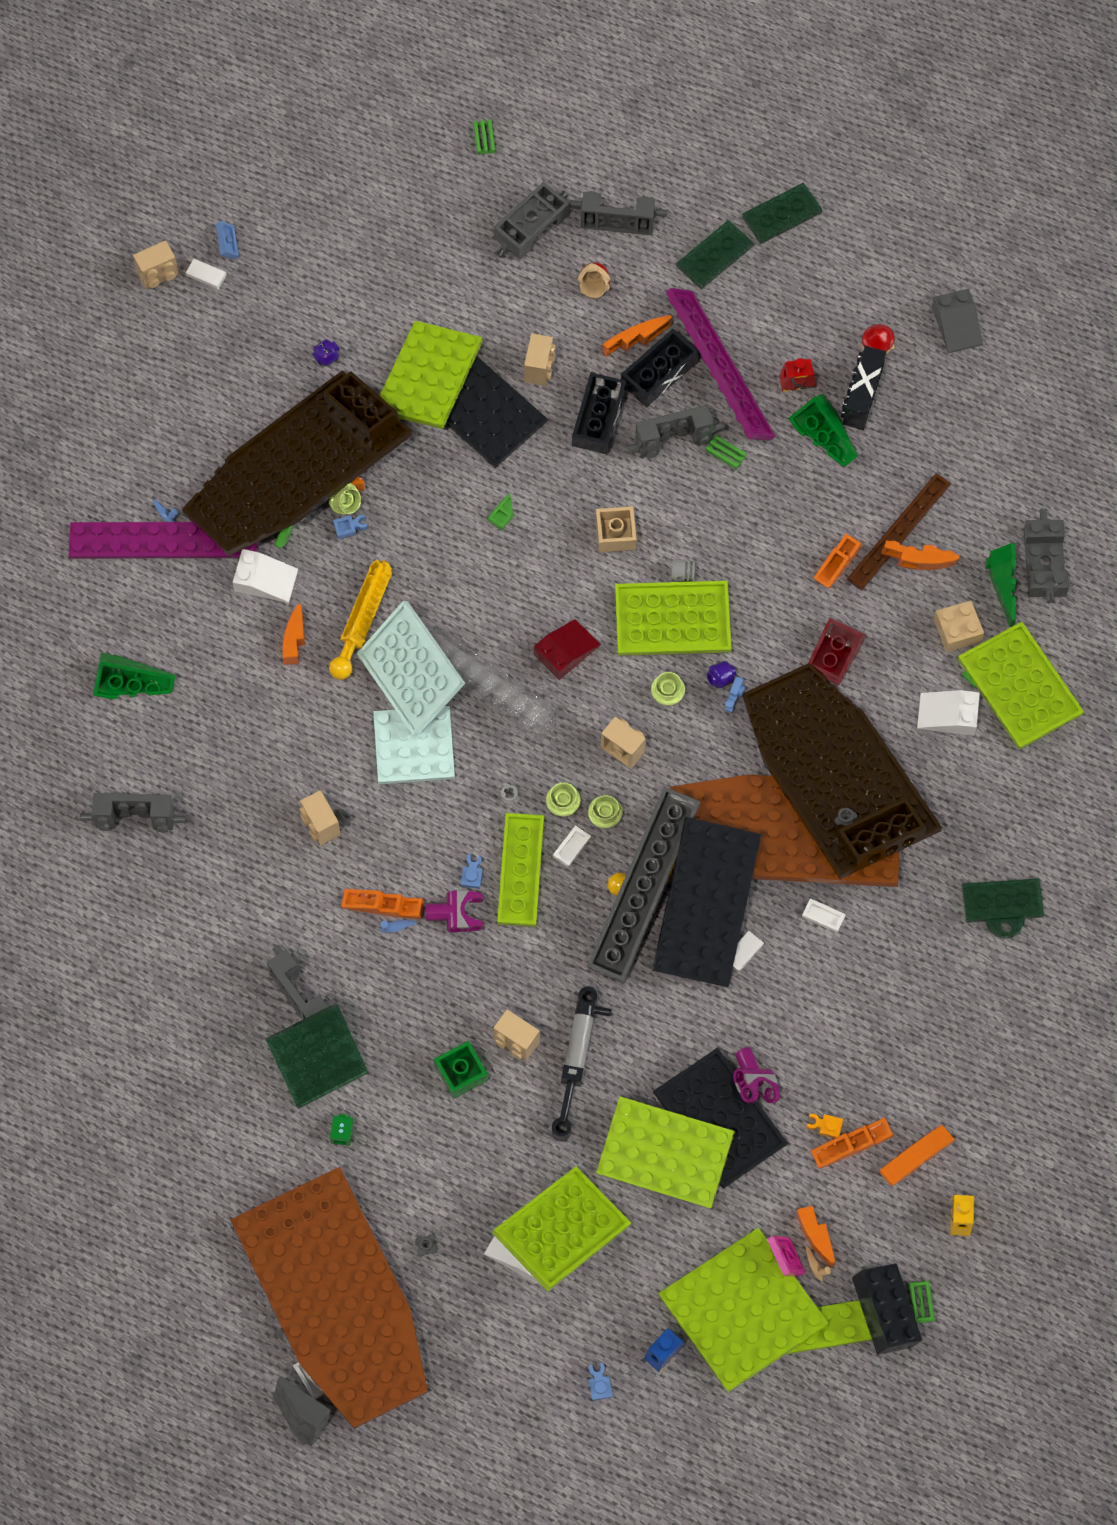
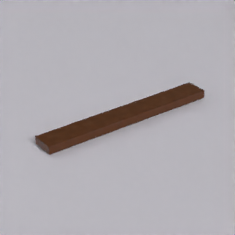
(899, 530)

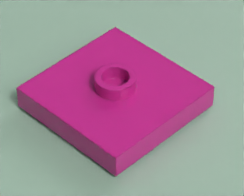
(786, 1256)

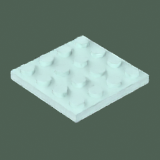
(411, 757)

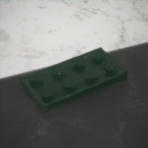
(782, 213)
(714, 254)

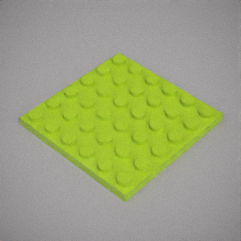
(742, 1310)

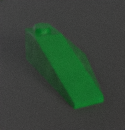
(822, 425)
(1001, 569)
(127, 677)

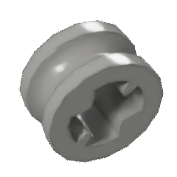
(509, 788)

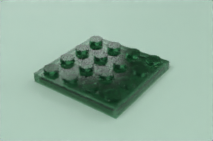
(316, 1055)

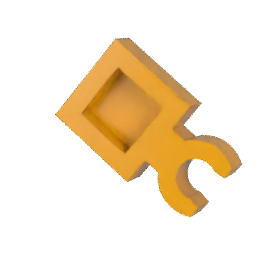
(829, 1125)

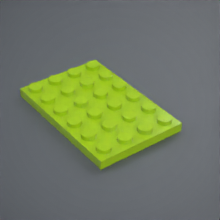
(430, 373)
(673, 618)
(1020, 685)
(665, 1152)
(561, 1228)

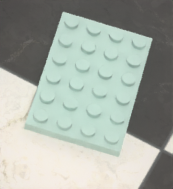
(410, 668)

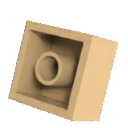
(155, 265)
(539, 359)
(616, 529)
(958, 626)
(623, 742)
(319, 818)
(516, 1035)

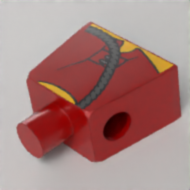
(797, 375)

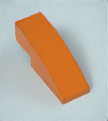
(838, 561)
(293, 637)
(816, 1234)

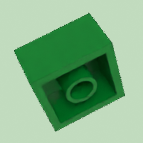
(460, 1069)

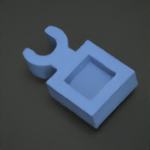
(347, 527)
(736, 691)
(472, 875)
(599, 1386)

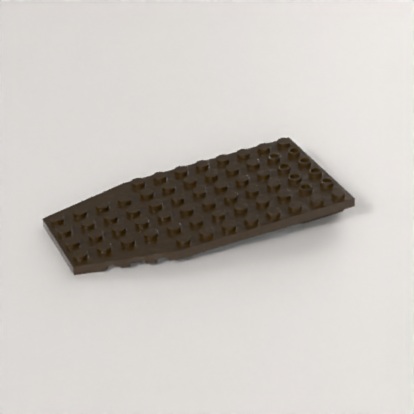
(296, 463)
(834, 759)

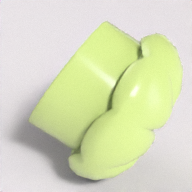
(346, 500)
(668, 689)
(563, 799)
(605, 812)

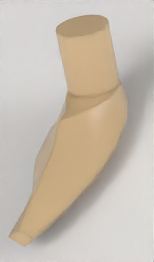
(814, 1266)

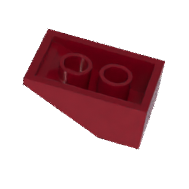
(565, 648)
(836, 650)

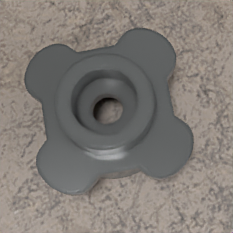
(845, 813)
(343, 817)
(431, 1248)

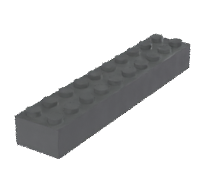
(642, 886)

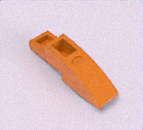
(927, 559)

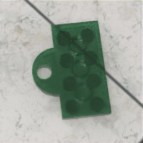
(1003, 903)

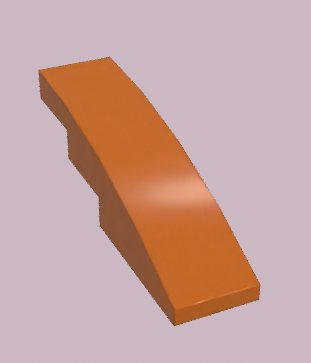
(642, 332)
(382, 904)
(852, 1143)
(916, 1155)

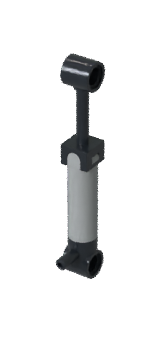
(576, 1054)

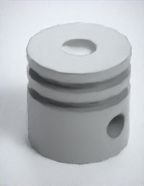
(682, 570)

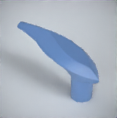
(167, 516)
(396, 925)

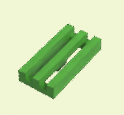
(482, 124)
(710, 450)
(923, 1319)

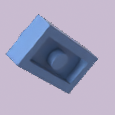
(227, 240)

